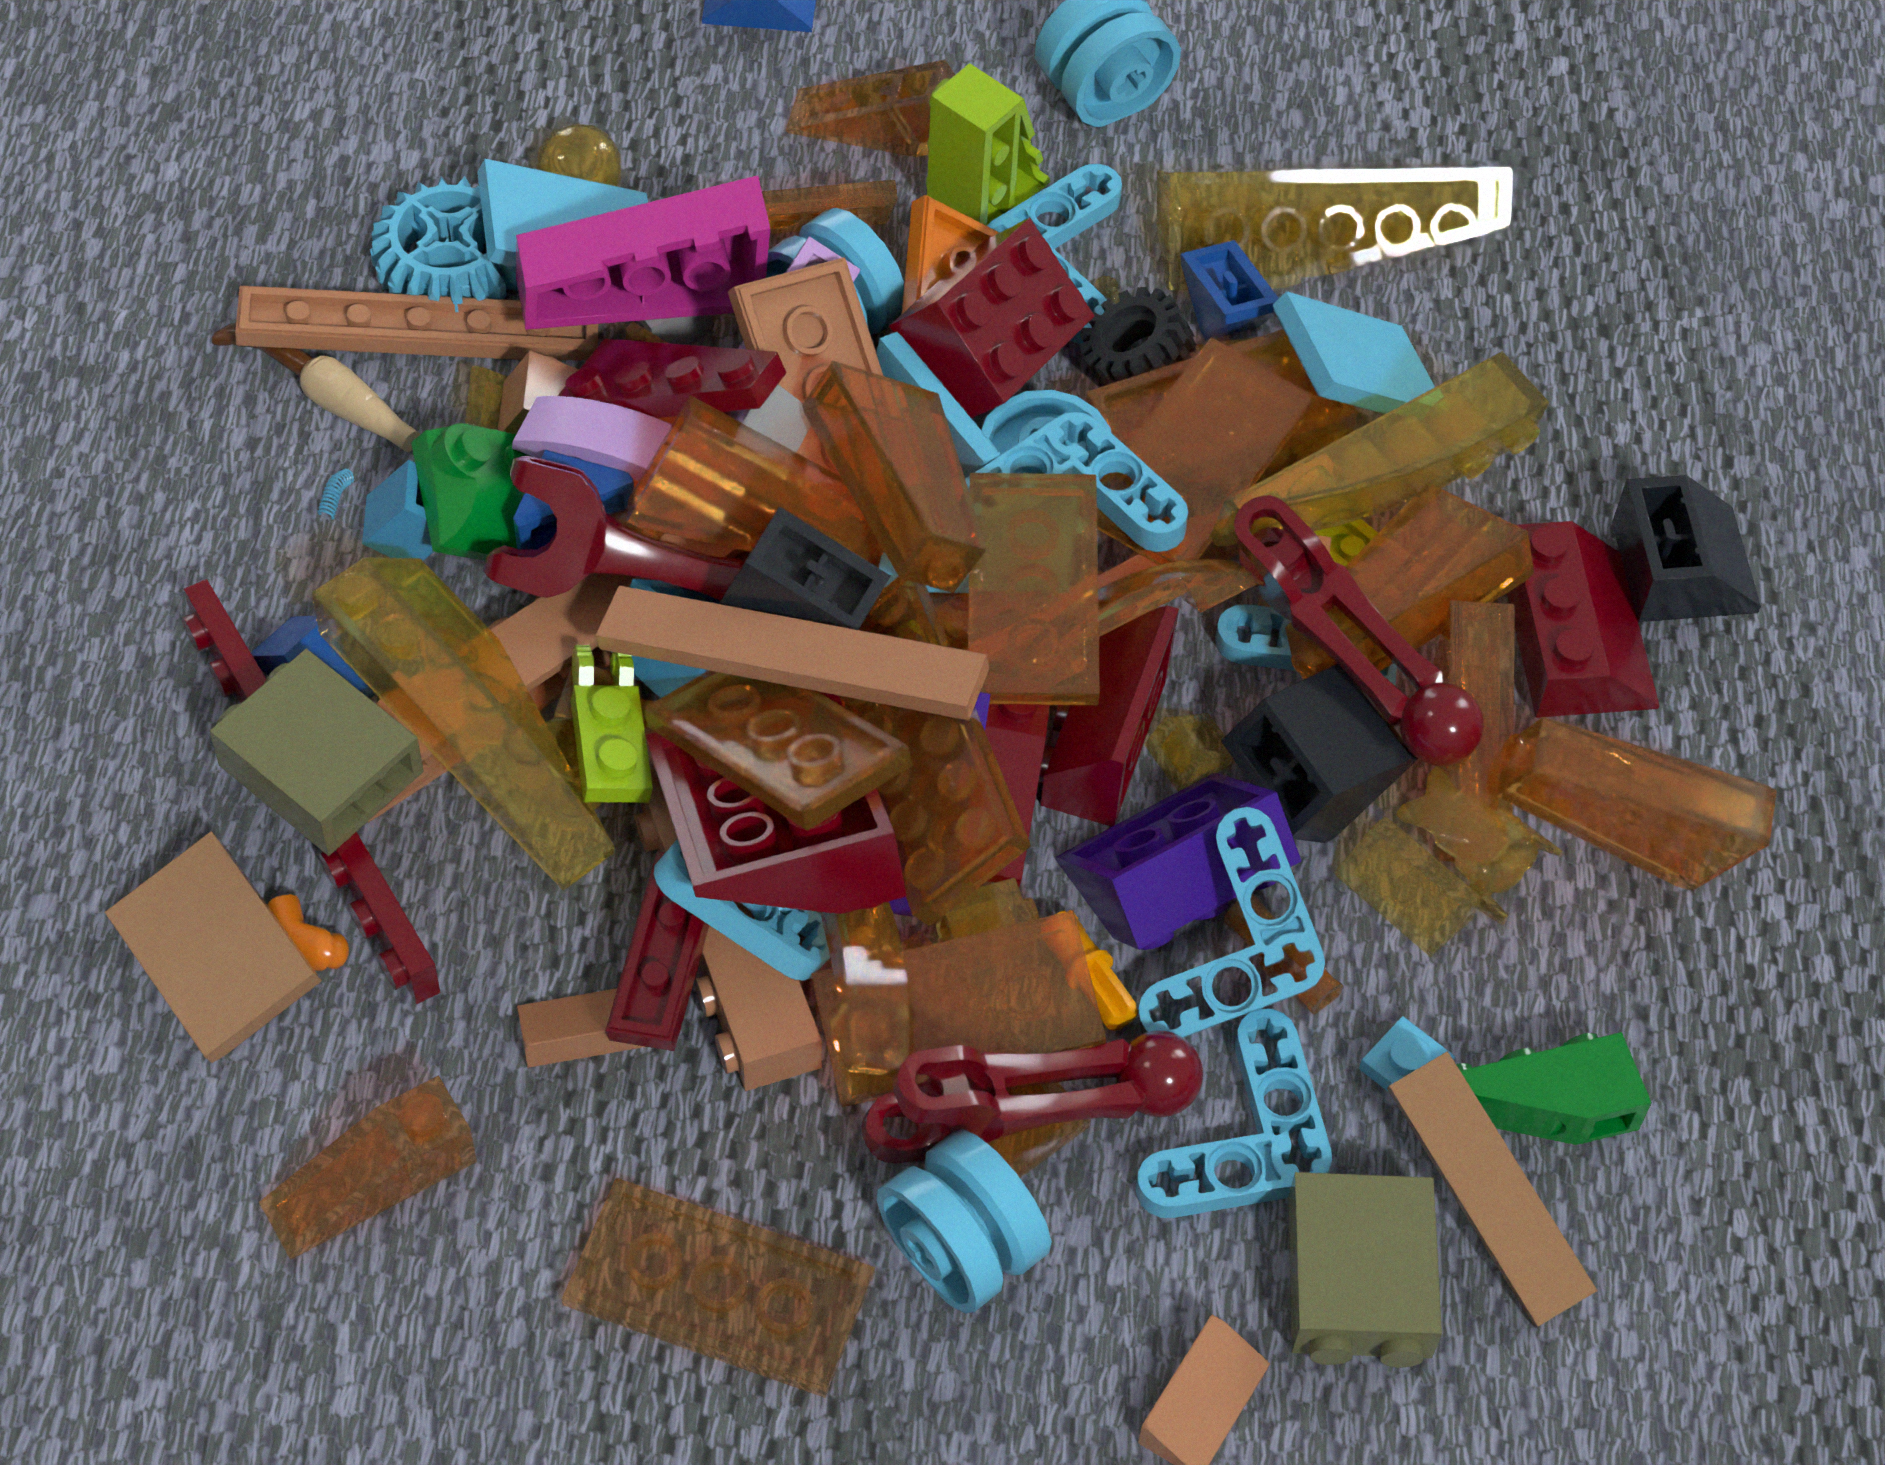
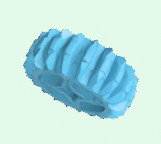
(448, 249)

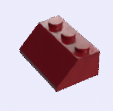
(1579, 627)
(1102, 742)

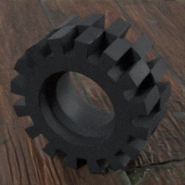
(1126, 323)

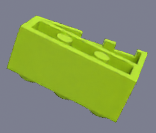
(981, 147)

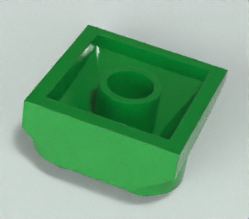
(467, 488)

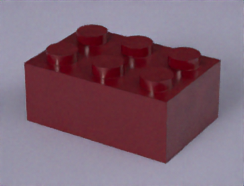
(995, 318)

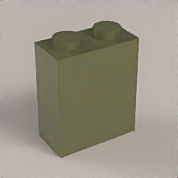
(316, 751)
(1363, 1268)

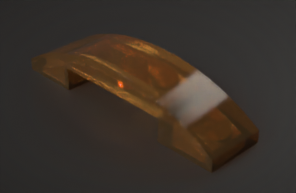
(1198, 581)
(871, 983)

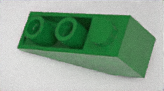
(1565, 1092)

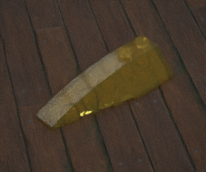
(1324, 218)
(1388, 461)
(464, 704)

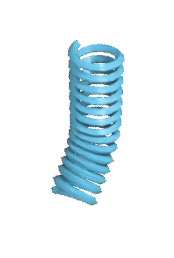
(334, 491)

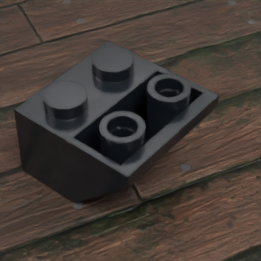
(1682, 551)
(805, 576)
(1320, 751)

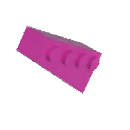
(645, 259)

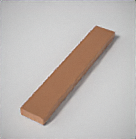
(400, 325)
(794, 652)

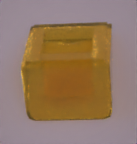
(1188, 748)

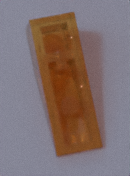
(873, 110)
(372, 1167)

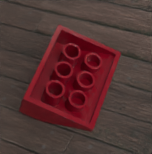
(758, 856)

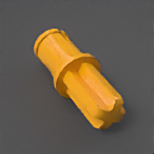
(1113, 999)

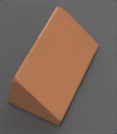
(568, 1028)
(1204, 1396)

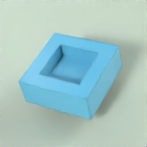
(1400, 1053)

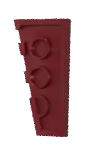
(663, 375)

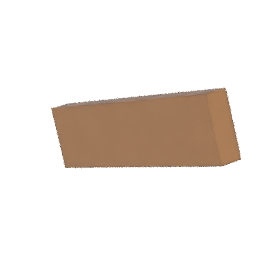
(1491, 1189)

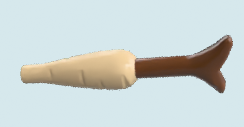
(335, 390)

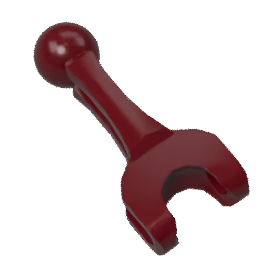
(594, 542)
(1303, 583)
(970, 1090)

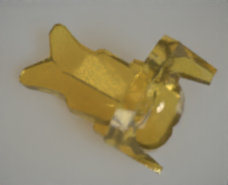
(1487, 844)

